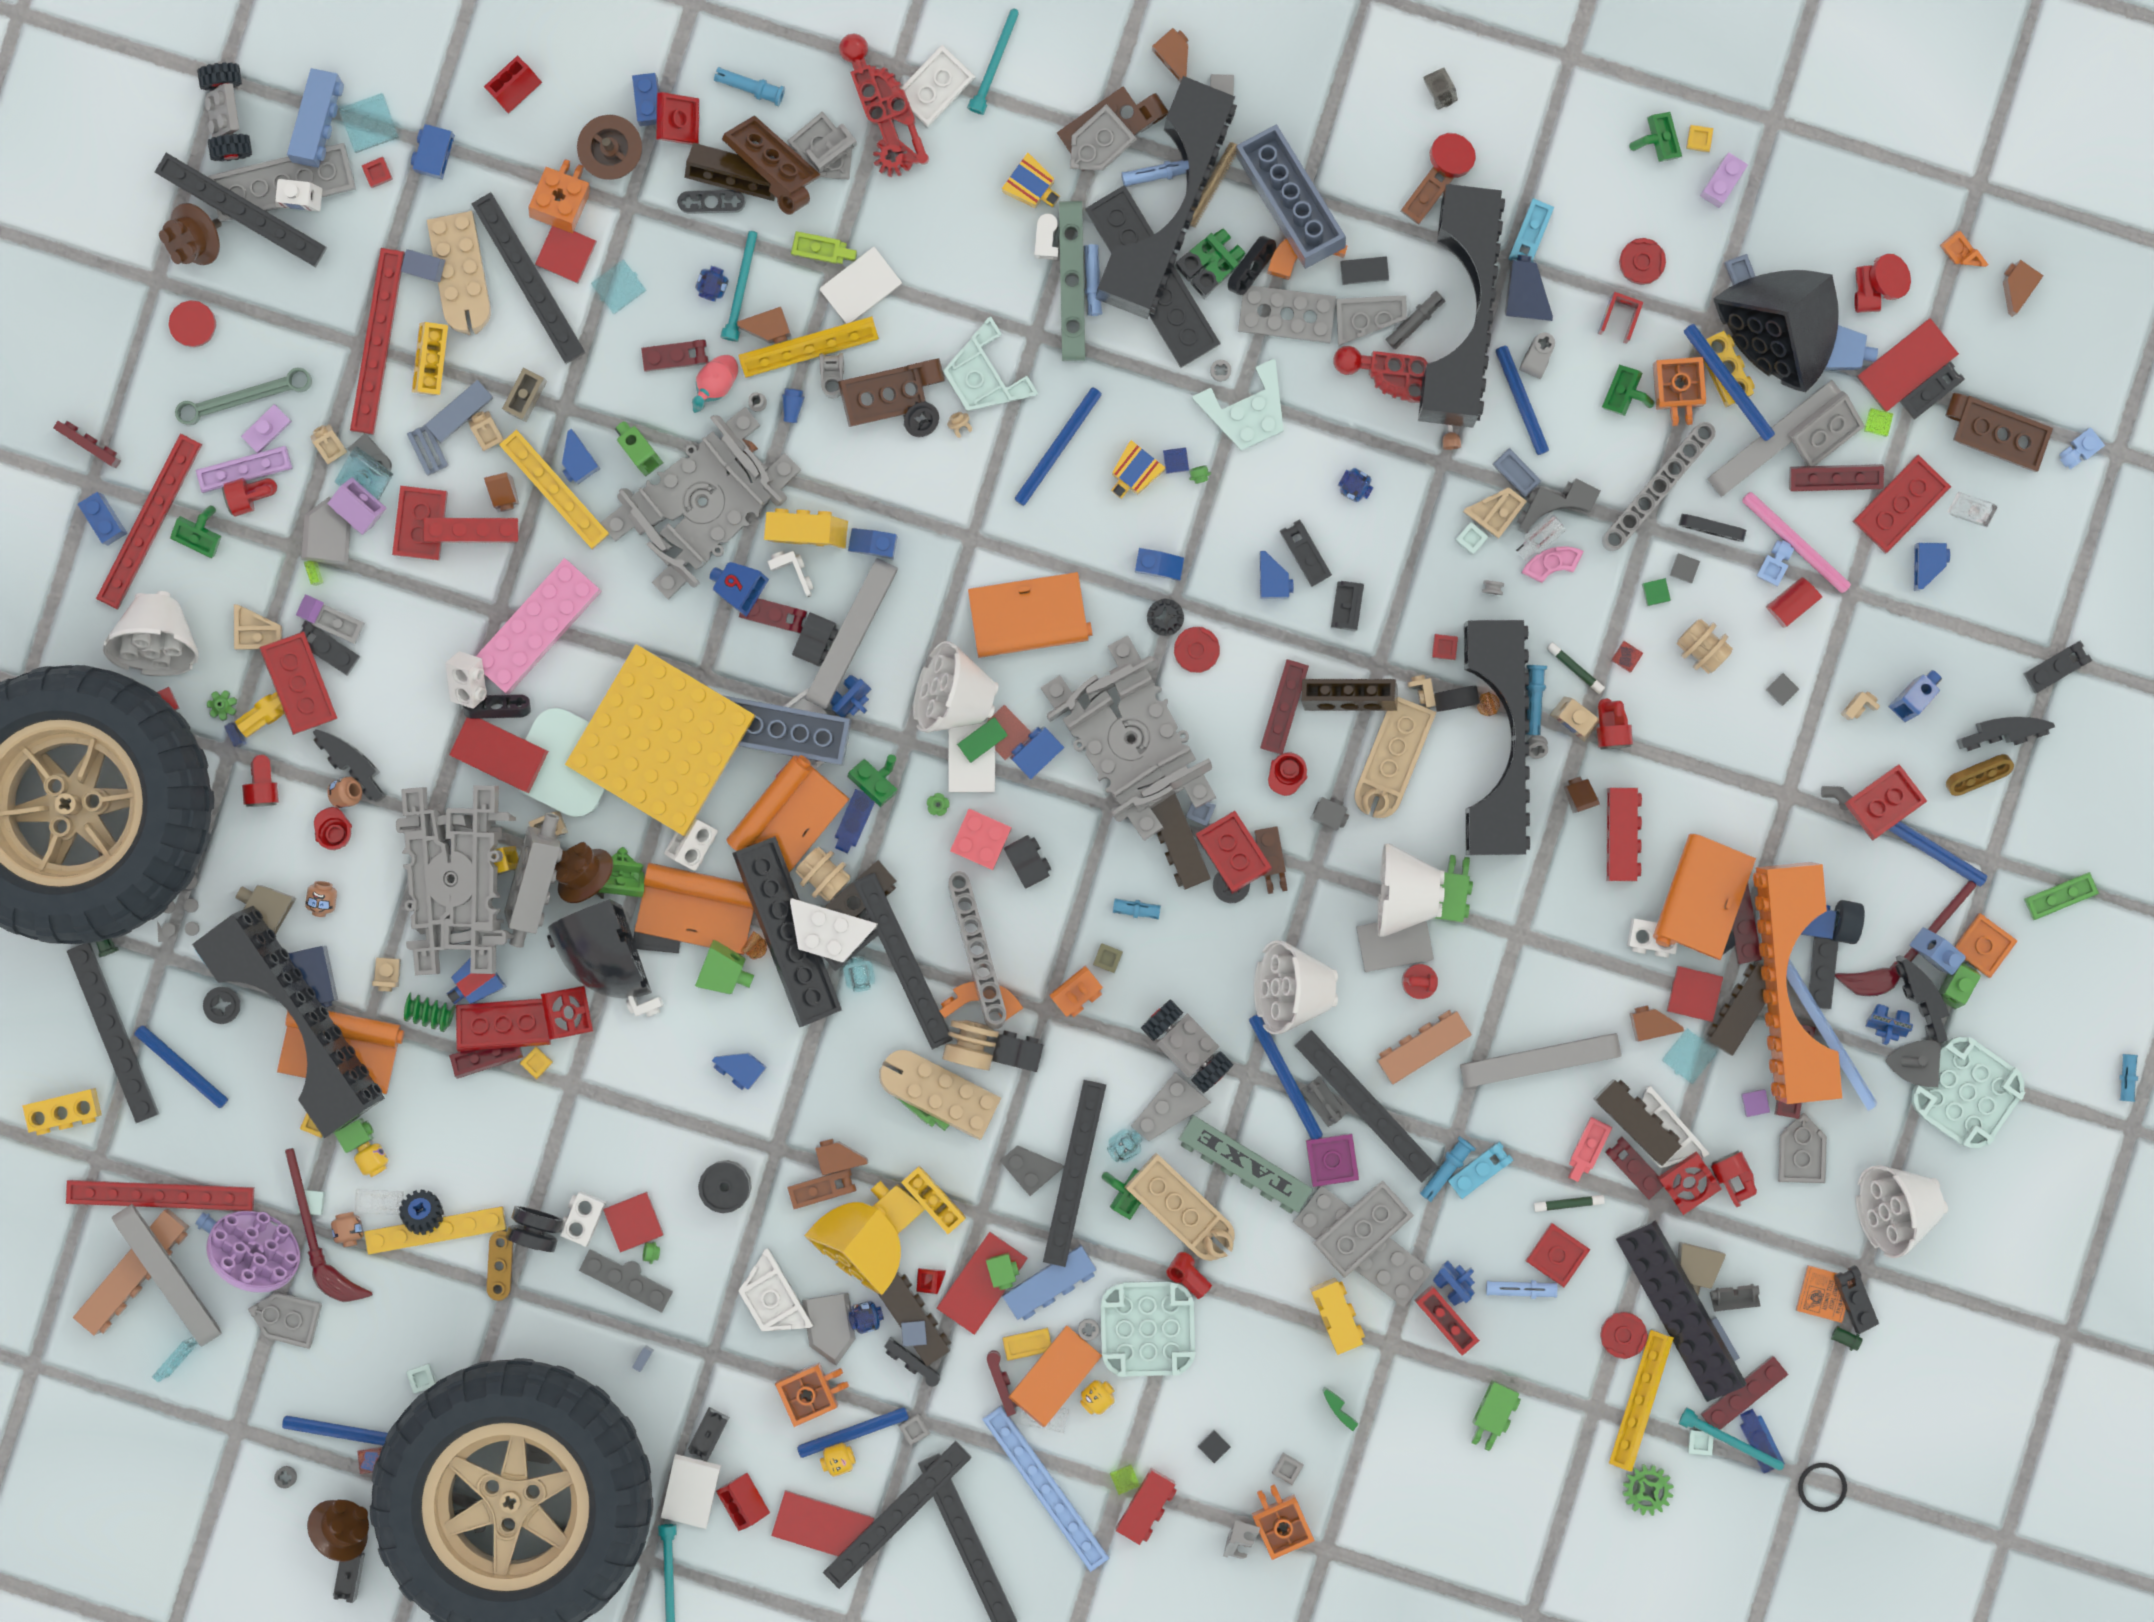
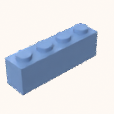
(315, 118)
(1048, 1283)

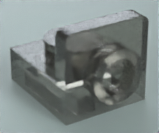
(1441, 88)

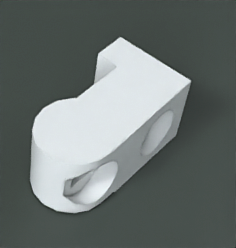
(1046, 228)

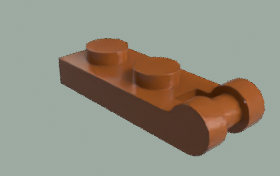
(1425, 196)
(820, 1189)

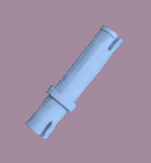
(1153, 173)
(1092, 279)
(1550, 1289)

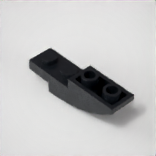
(2013, 728)
(346, 755)
(1923, 991)

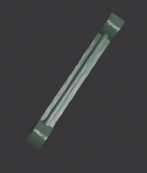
(243, 396)

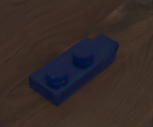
(854, 821)
(1759, 1437)

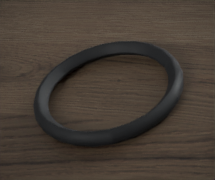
(1838, 1502)

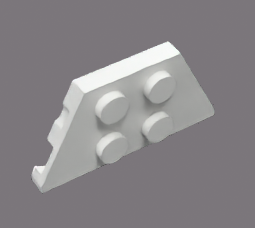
(828, 931)
(1671, 1121)
(772, 1298)

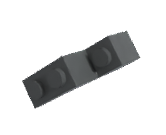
(1578, 496)

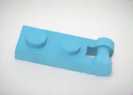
(1532, 228)
(1479, 1170)

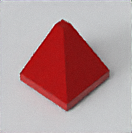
(929, 1280)

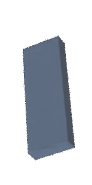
(459, 411)

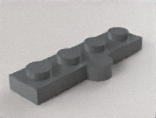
(626, 1280)

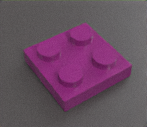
(1332, 1160)

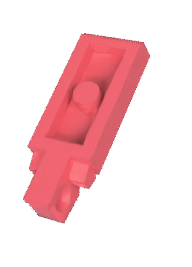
(1588, 1148)

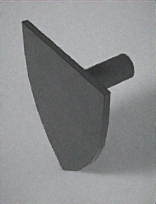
(1917, 1062)

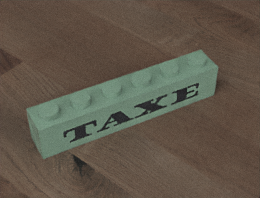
(1245, 1164)

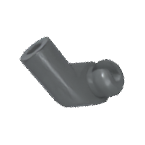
(1838, 793)

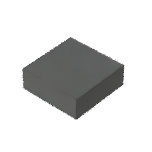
(1684, 568)
(1782, 689)

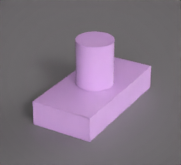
(266, 428)

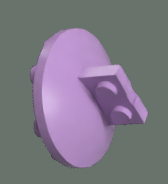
(253, 1251)

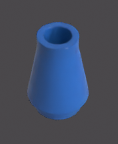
(792, 404)

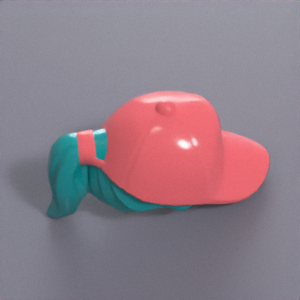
(714, 380)

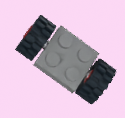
(222, 112)
(1187, 1045)

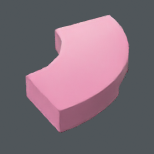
(1552, 560)

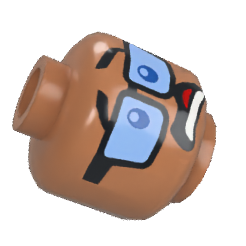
(344, 792)
(321, 898)
(347, 1229)

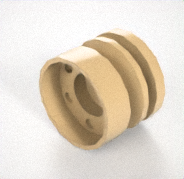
(970, 1045)

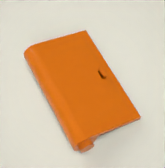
(1028, 621)
(792, 804)
(1698, 894)
(694, 901)
(372, 1040)

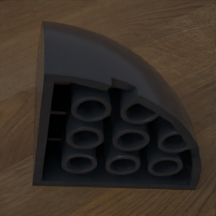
(1783, 323)
(600, 950)

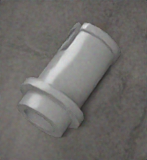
(758, 407)

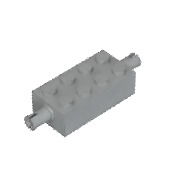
(532, 880)

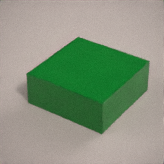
(1656, 592)

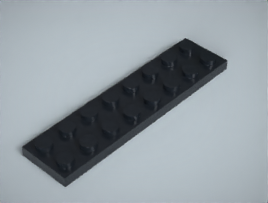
(1177, 313)
(770, 894)
(1681, 1311)

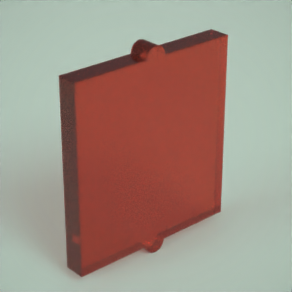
(1015, 729)

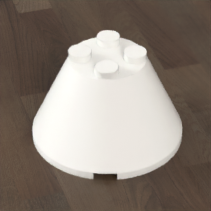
(152, 637)
(952, 691)
(1408, 891)
(1292, 987)
(1898, 1208)

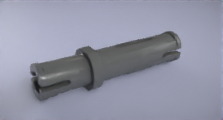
(1415, 320)

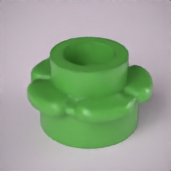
(1199, 474)
(944, 804)
(651, 1252)

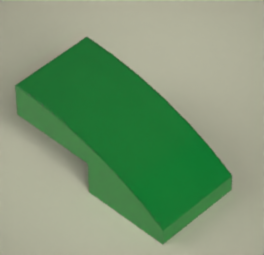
(1336, 1404)

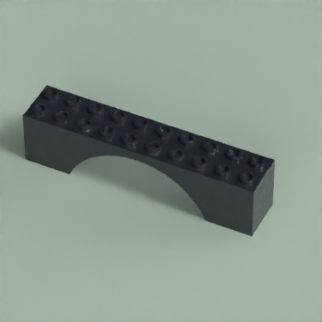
(1471, 232)
(1139, 269)
(1498, 657)
(336, 1081)

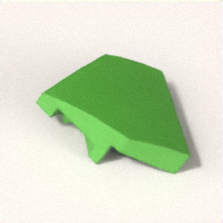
(625, 876)

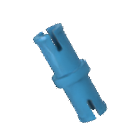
(1136, 909)
(2128, 1077)

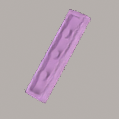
(247, 467)

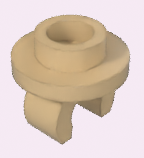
(957, 421)

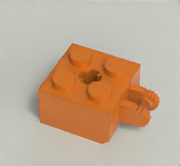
(559, 185)
(1670, 396)
(1076, 991)
(814, 1380)
(1286, 1511)

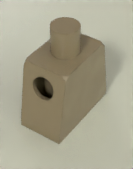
(270, 902)
(1700, 1264)

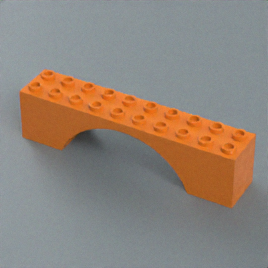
(1787, 903)

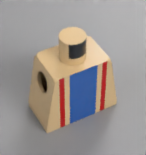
(1575, 717)

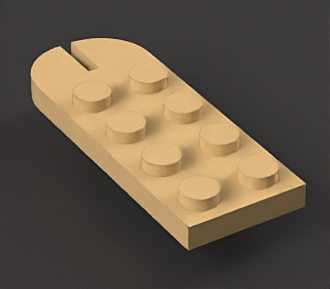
(463, 275)
(1393, 758)
(938, 1092)
(1181, 1209)

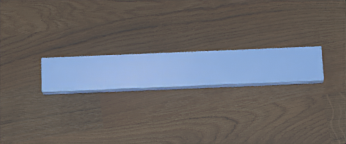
(1830, 1036)
(1045, 1488)

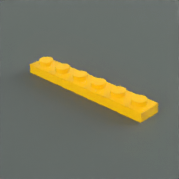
(808, 346)
(554, 489)
(450, 1228)
(1641, 1400)

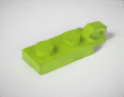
(821, 248)

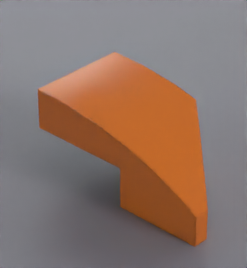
(1961, 251)

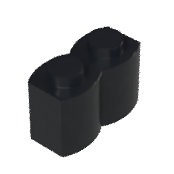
(814, 639)
(1027, 861)
(1018, 1052)

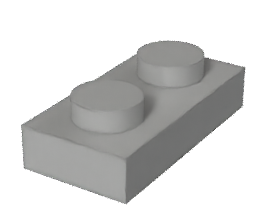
(339, 624)

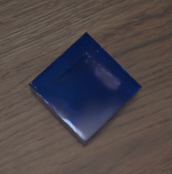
(1176, 460)
(235, 735)

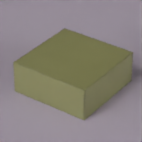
(1107, 958)

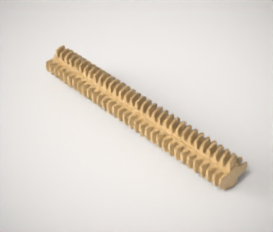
(1213, 182)

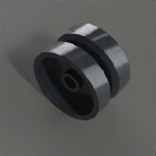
(737, 1180)
(533, 1232)

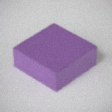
(309, 608)
(1755, 1103)

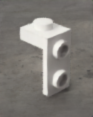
(781, 560)
(650, 1007)

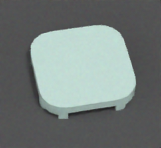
(557, 783)
(1972, 1093)
(1147, 1328)

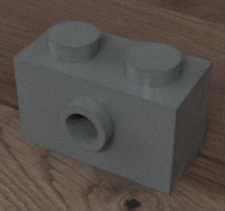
(1330, 813)

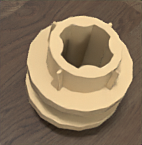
(1704, 646)
(823, 874)

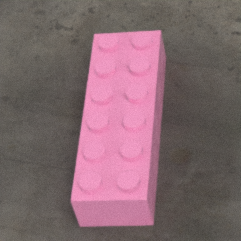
(537, 625)

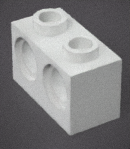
(466, 679)
(695, 844)
(1650, 943)
(588, 1221)

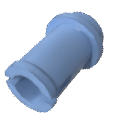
(205, 1222)

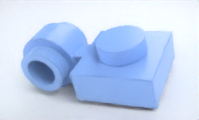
(2085, 445)
(1772, 568)

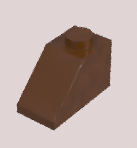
(1580, 795)

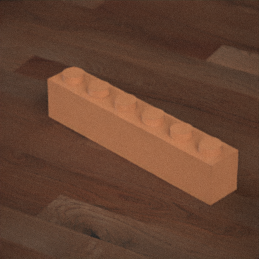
(127, 1278)

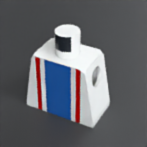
(298, 195)

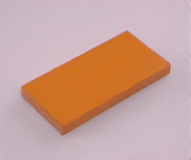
(1055, 1376)

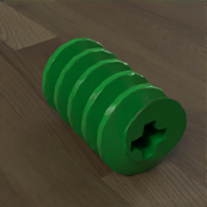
(428, 1013)

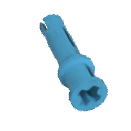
(760, 88)
(1535, 694)
(1453, 1160)

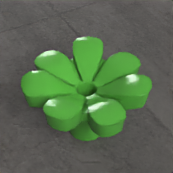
(225, 708)

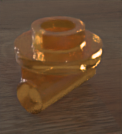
(1488, 704)
(755, 946)

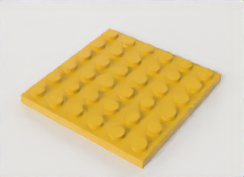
(660, 740)

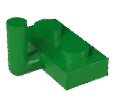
(1662, 136)
(1624, 390)
(195, 535)
(874, 782)
(1124, 1202)

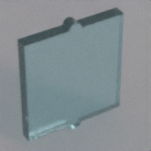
(618, 286)
(1689, 1056)

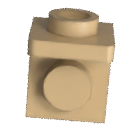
(485, 430)
(328, 443)
(1426, 695)
(1856, 708)
(386, 973)

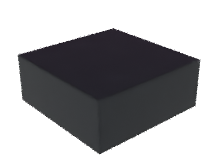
(1214, 1446)

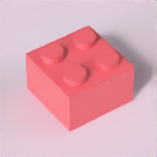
(980, 839)

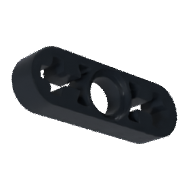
(717, 193)
(1242, 276)
(1712, 527)
(513, 711)

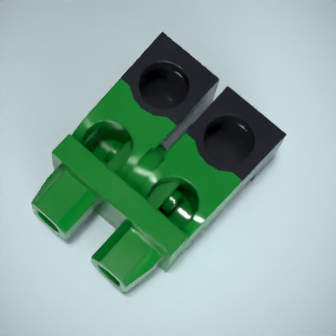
(1215, 256)

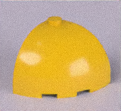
(860, 1242)

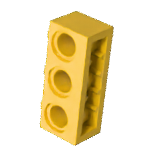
(1729, 356)
(429, 358)
(50, 1108)
(933, 1199)

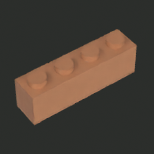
(1423, 1047)

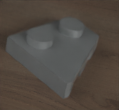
(1030, 1168)

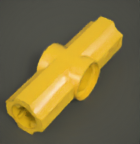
(264, 712)

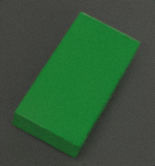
(982, 739)

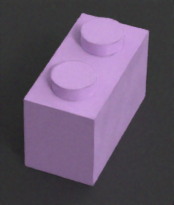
(1723, 180)
(356, 506)

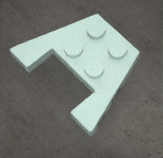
(975, 377)
(1251, 418)

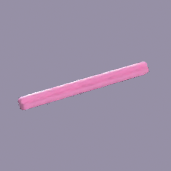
(1796, 542)

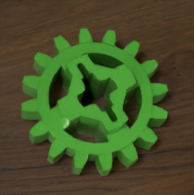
(1656, 1484)

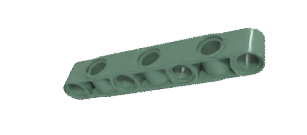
(1072, 265)

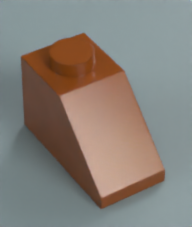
(1173, 52)
(2019, 285)
(768, 326)
(502, 491)
(1652, 1024)
(837, 1157)

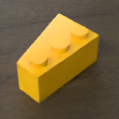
(805, 528)
(1337, 1315)

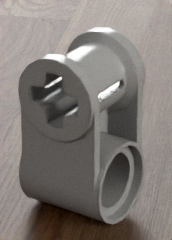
(1537, 359)
(831, 370)

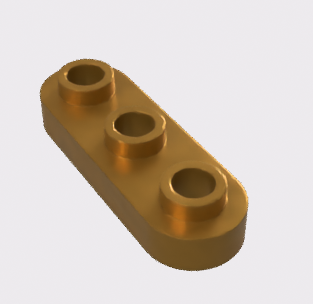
(1979, 775)
(495, 1276)

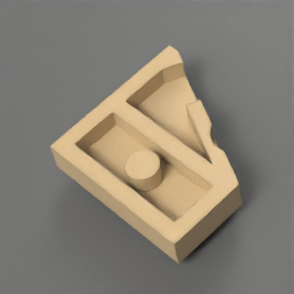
(1496, 511)
(253, 630)

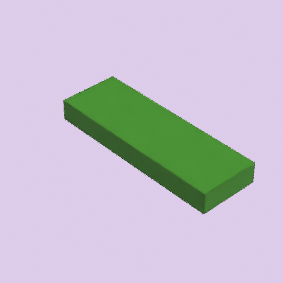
(2061, 896)

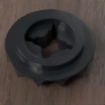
(925, 426)
(1173, 624)
(1219, 885)
(212, 999)

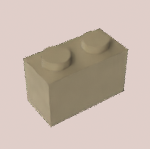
(524, 394)

